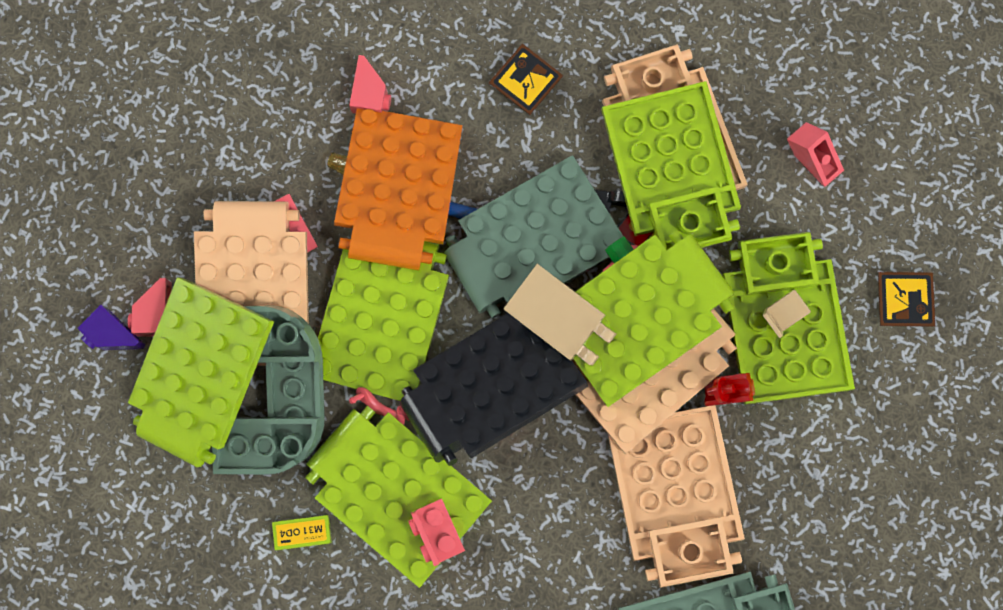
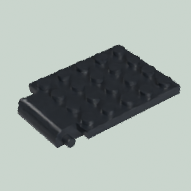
(487, 389)

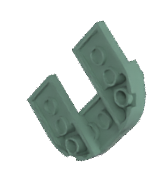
(293, 402)

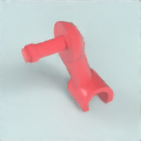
(369, 399)

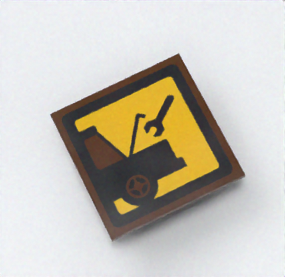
(526, 79)
(906, 299)

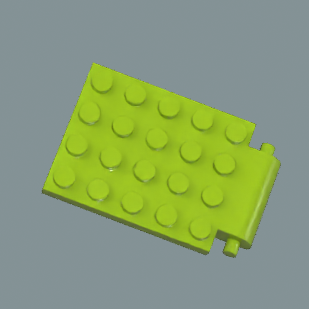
(673, 165)
(657, 308)
(381, 323)
(812, 351)
(197, 372)
(381, 478)

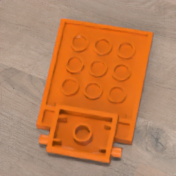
(397, 187)

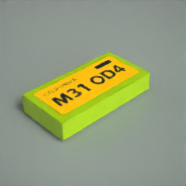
(301, 532)

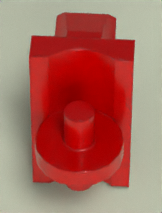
(729, 390)

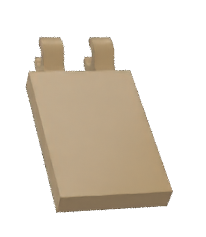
(558, 315)

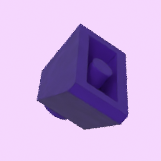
(107, 332)

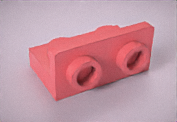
(436, 532)

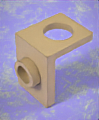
(786, 312)

